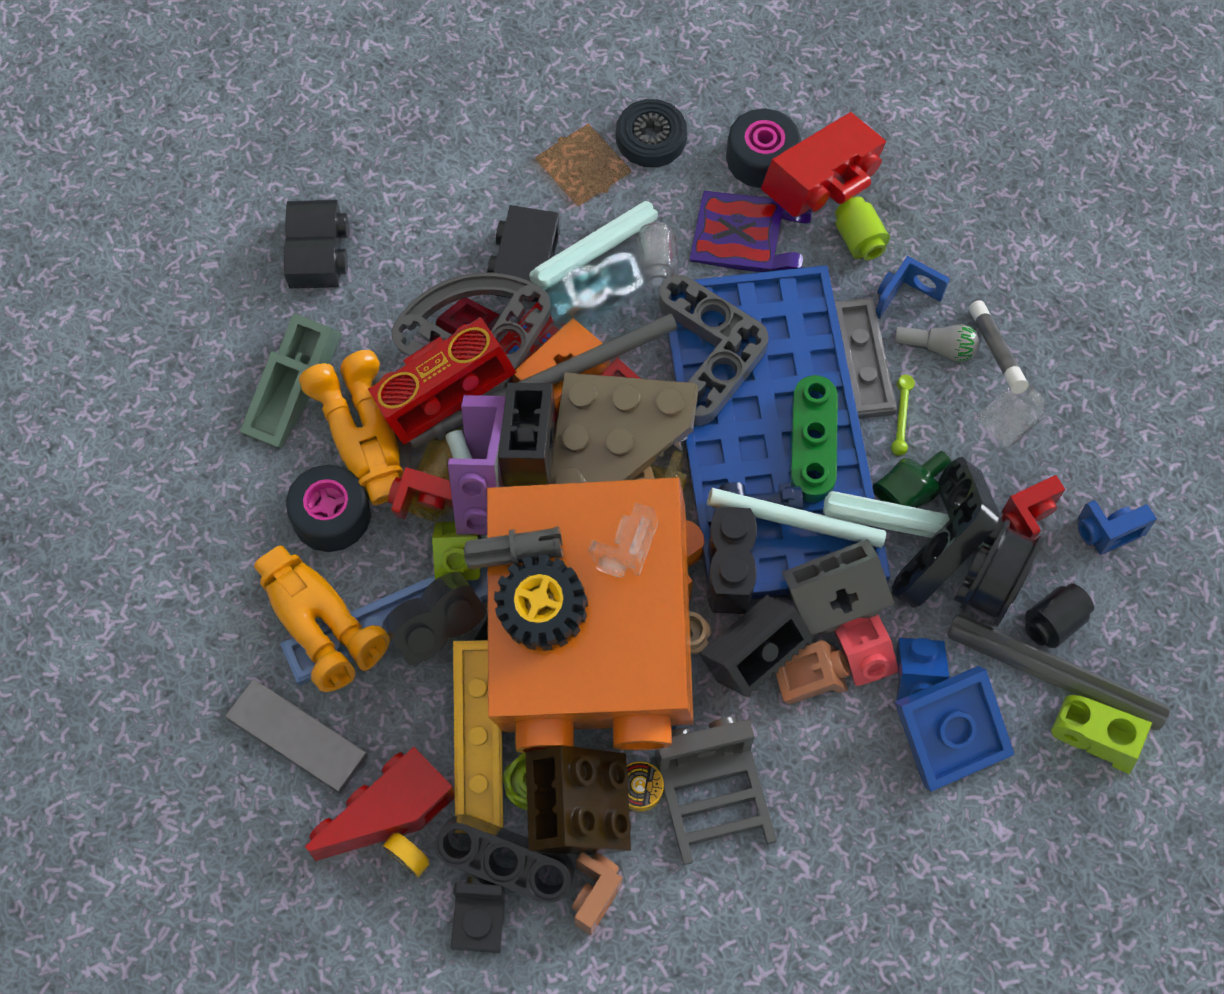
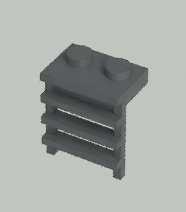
(709, 757)

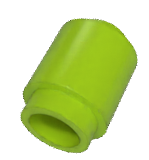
(861, 229)

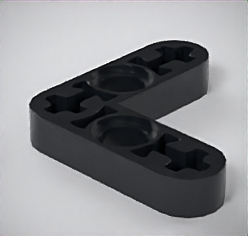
(970, 523)

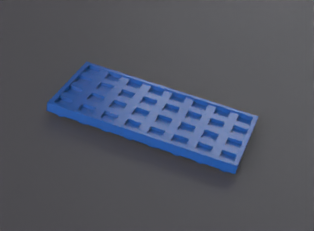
(753, 430)

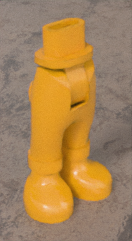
(368, 450)
(300, 597)

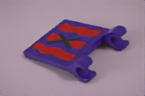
(742, 233)

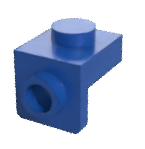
(920, 664)

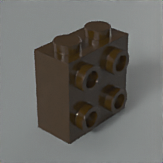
(577, 801)

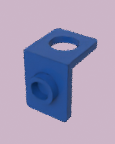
(908, 274)

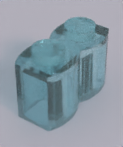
(594, 287)

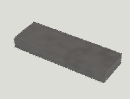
(866, 358)
(296, 736)

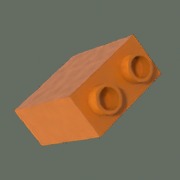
(633, 650)

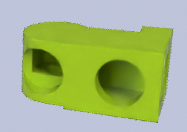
(1101, 731)

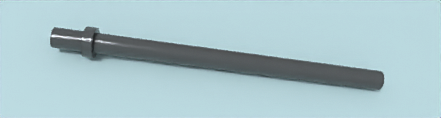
(573, 365)

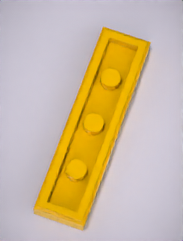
(476, 738)

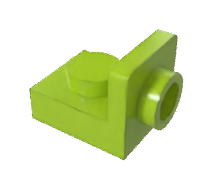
(449, 551)

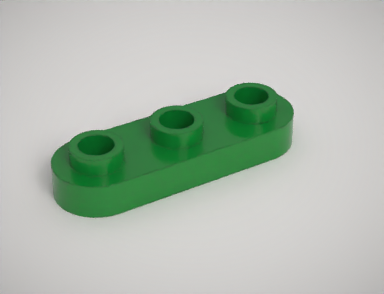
(810, 452)

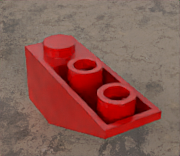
(399, 802)

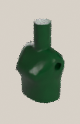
(912, 483)

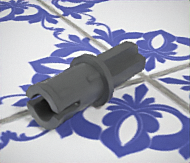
(513, 547)

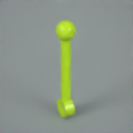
(904, 384)

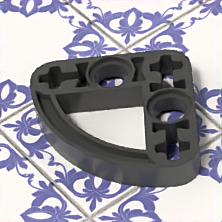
(474, 285)

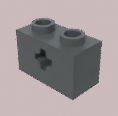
(853, 570)

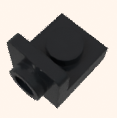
(478, 916)

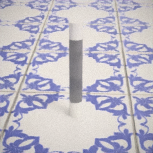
(998, 347)

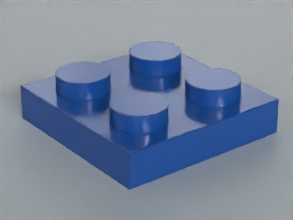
(954, 728)

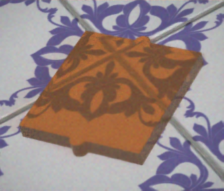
(583, 164)

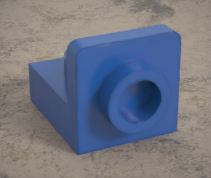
(1117, 529)

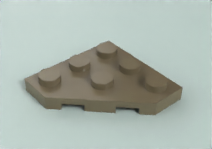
(617, 425)

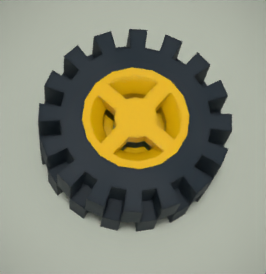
(529, 590)

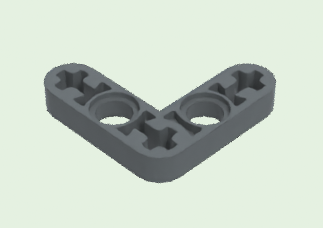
(724, 337)

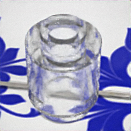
(657, 253)

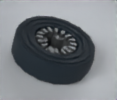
(664, 120)

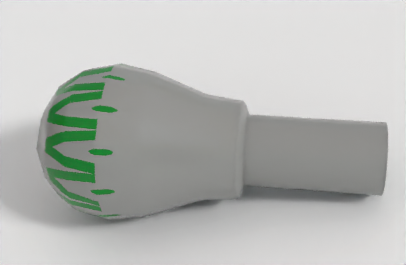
(953, 342)

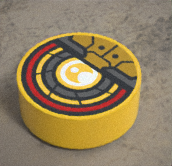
(644, 786)
(406, 854)

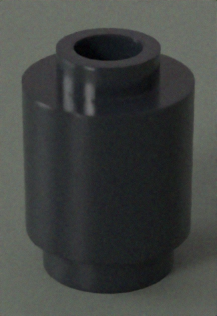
(1059, 615)

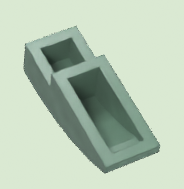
(279, 394)

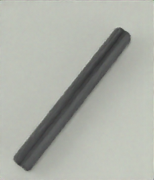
(1056, 670)

